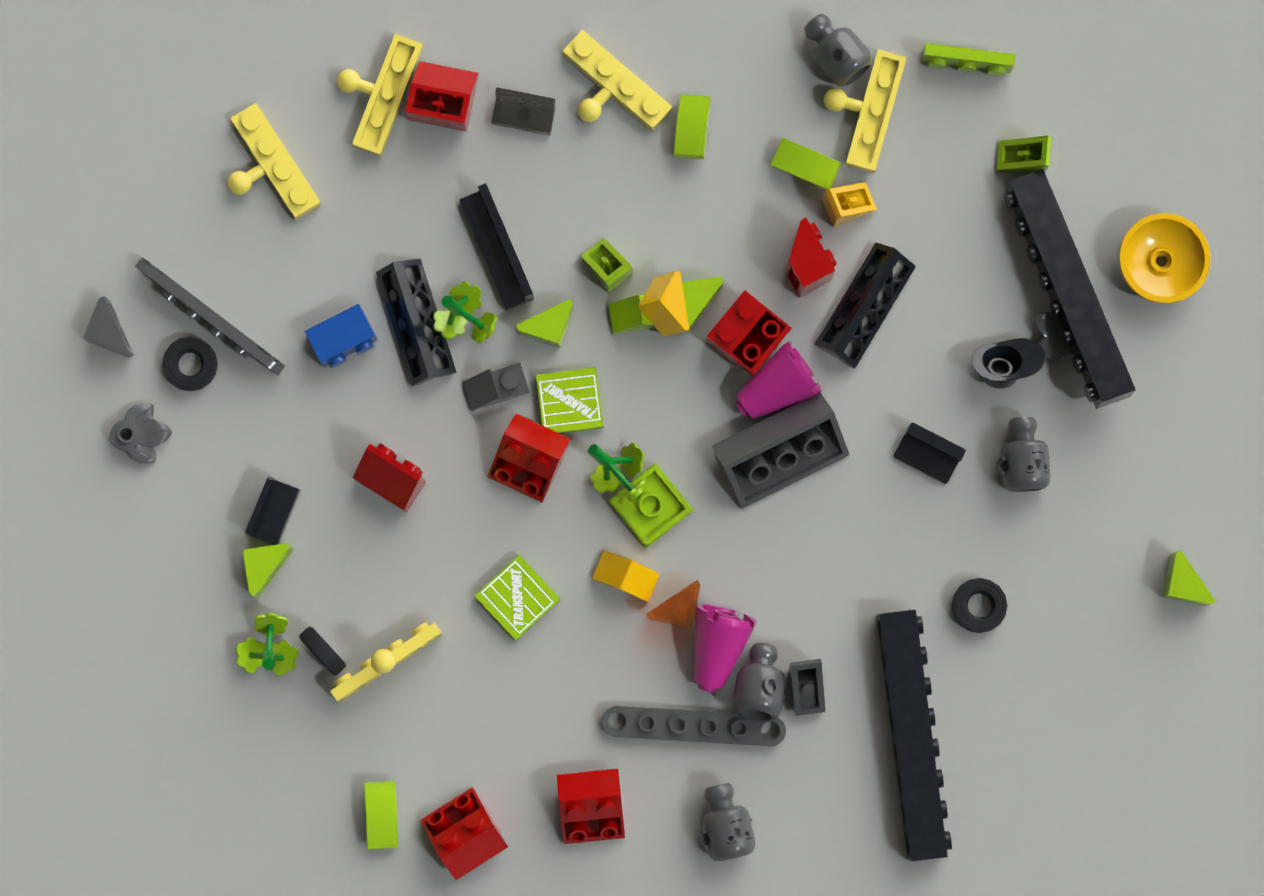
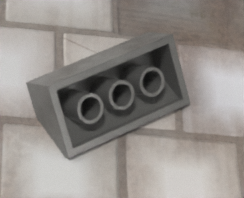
(781, 450)

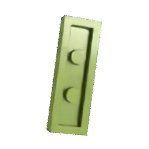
(968, 59)

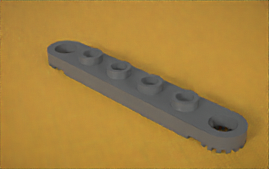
(218, 325)
(691, 726)

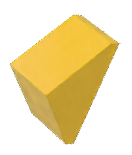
(848, 203)
(666, 304)
(626, 575)

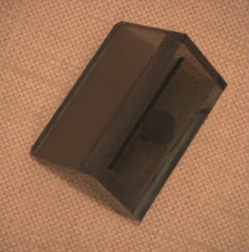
(524, 111)

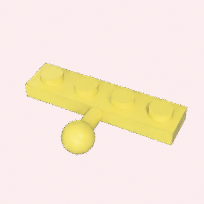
(615, 82)
(385, 94)
(873, 110)
(273, 162)
(385, 660)

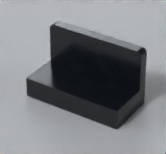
(929, 453)
(272, 511)

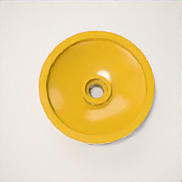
(1181, 247)

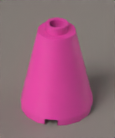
(778, 384)
(718, 644)

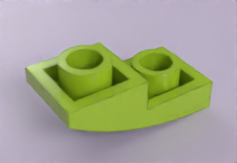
(692, 126)
(805, 164)
(381, 815)

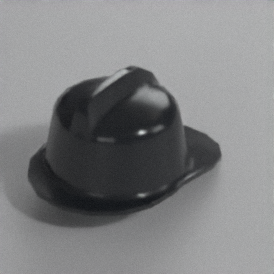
(1007, 361)

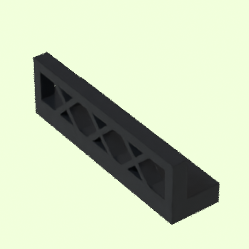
(497, 248)
(862, 300)
(409, 321)

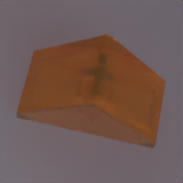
(678, 609)

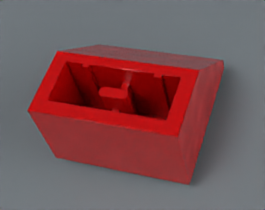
(441, 96)
(808, 262)
(747, 333)
(528, 457)
(389, 477)
(590, 806)
(464, 833)

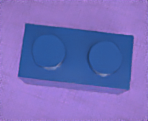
(341, 336)

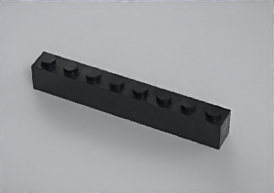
(1069, 289)
(912, 735)

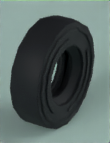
(180, 348)
(997, 600)
(322, 650)

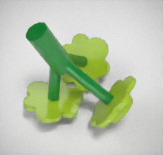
(460, 307)
(609, 476)
(273, 656)

